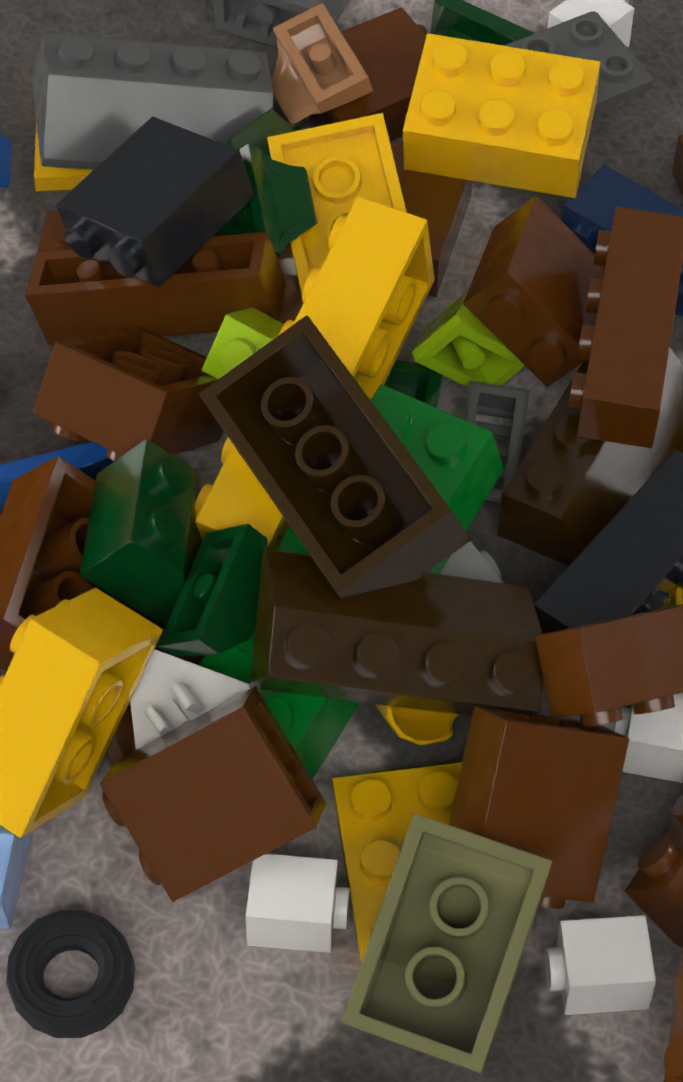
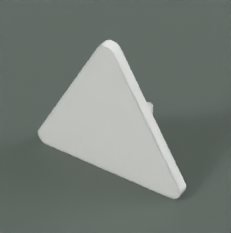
(176, 693)

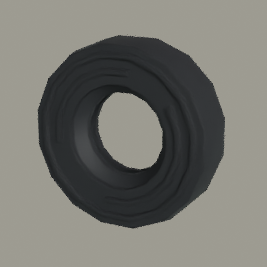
(70, 932)

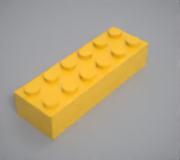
(364, 310)

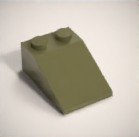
(447, 943)

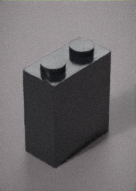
(155, 201)

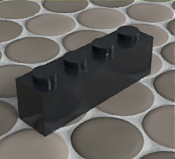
(629, 563)

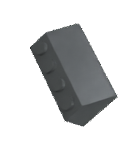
(104, 89)

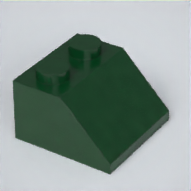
(143, 529)

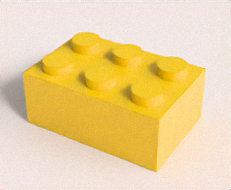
(500, 115)
(65, 702)

